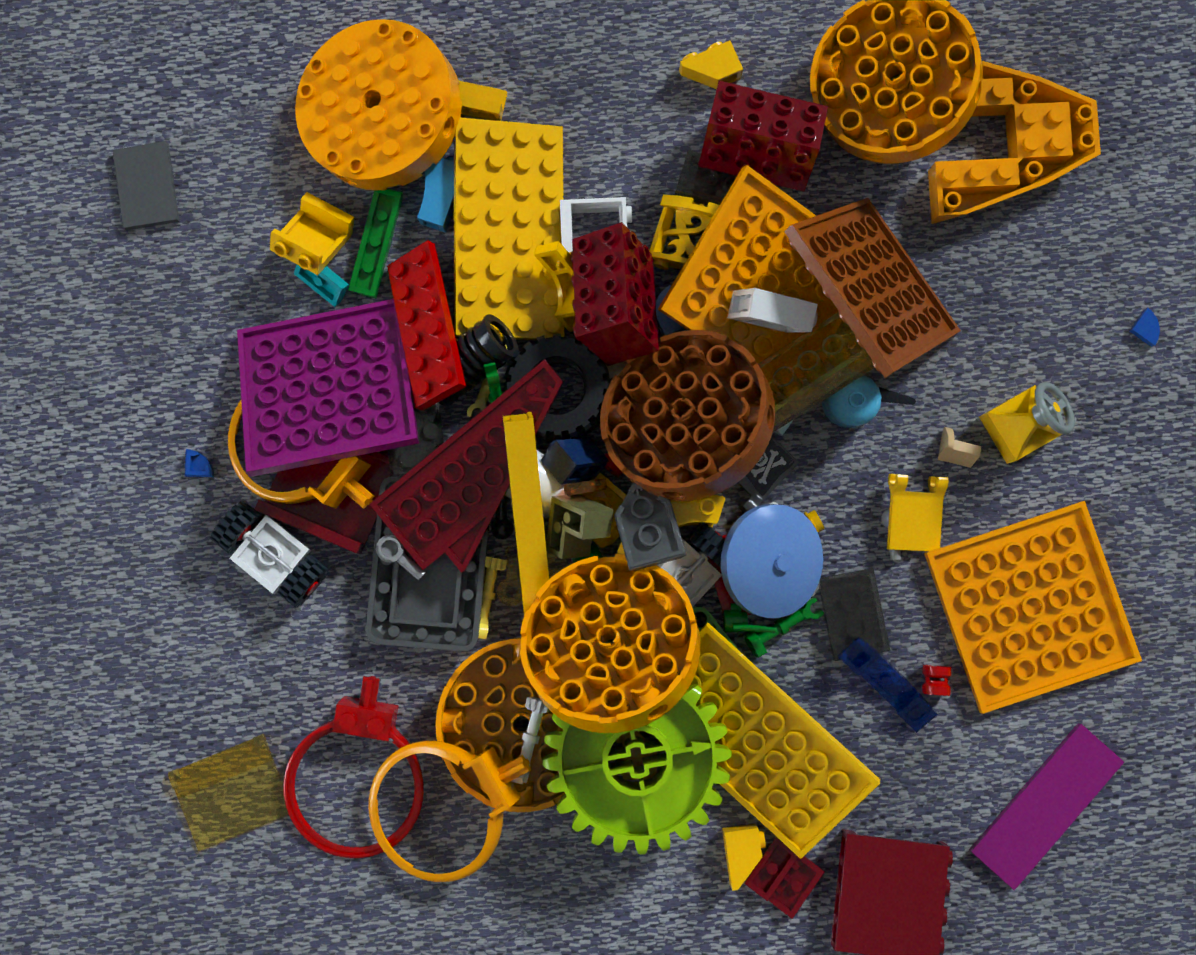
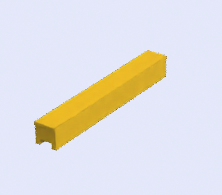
(526, 505)

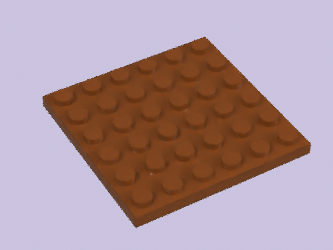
(873, 284)

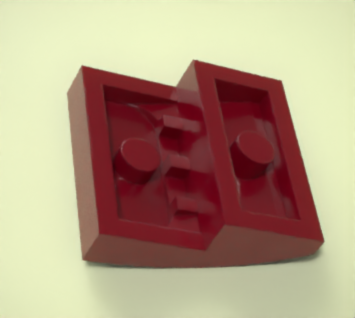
(784, 878)

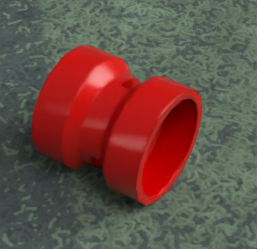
(933, 686)

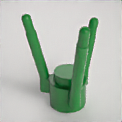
(737, 621)

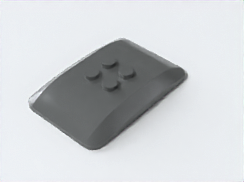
(428, 613)

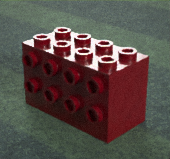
(764, 131)
(614, 294)

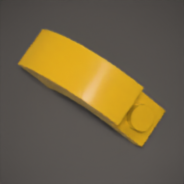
(559, 265)

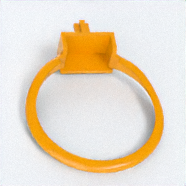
(331, 492)
(492, 775)

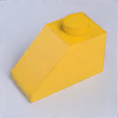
(742, 851)

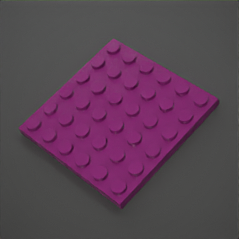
(324, 388)

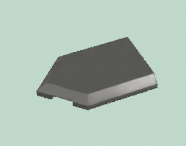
(648, 529)

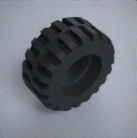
(589, 366)

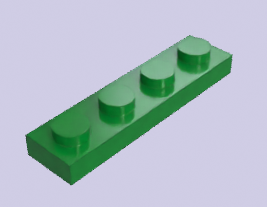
(375, 243)

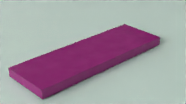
(1046, 806)

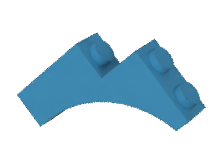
(438, 195)

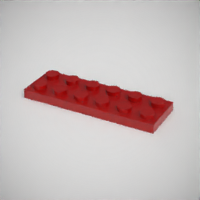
(425, 326)

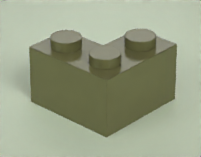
(574, 525)

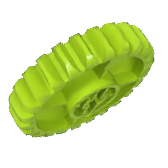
(645, 807)

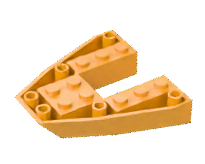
(1046, 134)

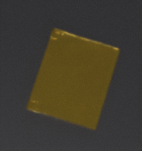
(230, 792)

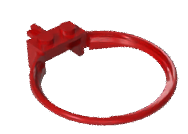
(365, 719)

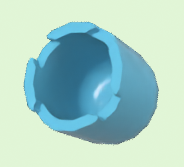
(854, 403)

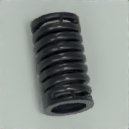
(473, 354)

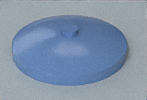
(772, 560)

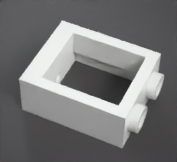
(595, 205)
(773, 311)

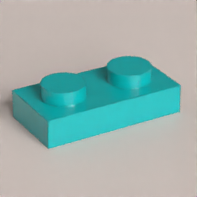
(326, 284)

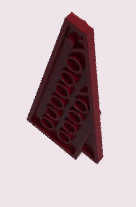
(460, 485)

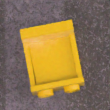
(313, 234)

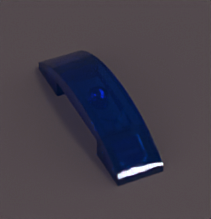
(888, 683)

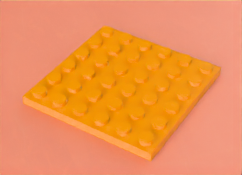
(745, 251)
(1032, 607)

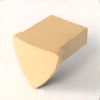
(957, 451)

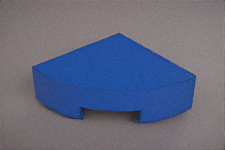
(1147, 327)
(197, 465)

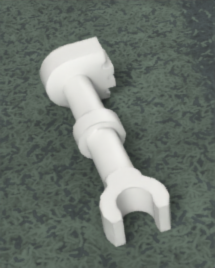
(530, 736)

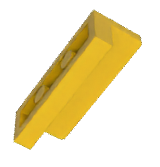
(482, 101)

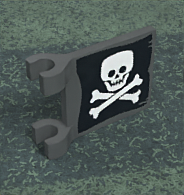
(767, 474)

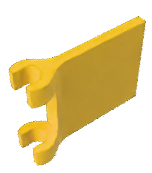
(915, 516)

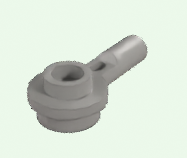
(391, 550)

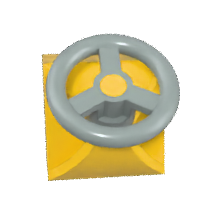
(1028, 421)

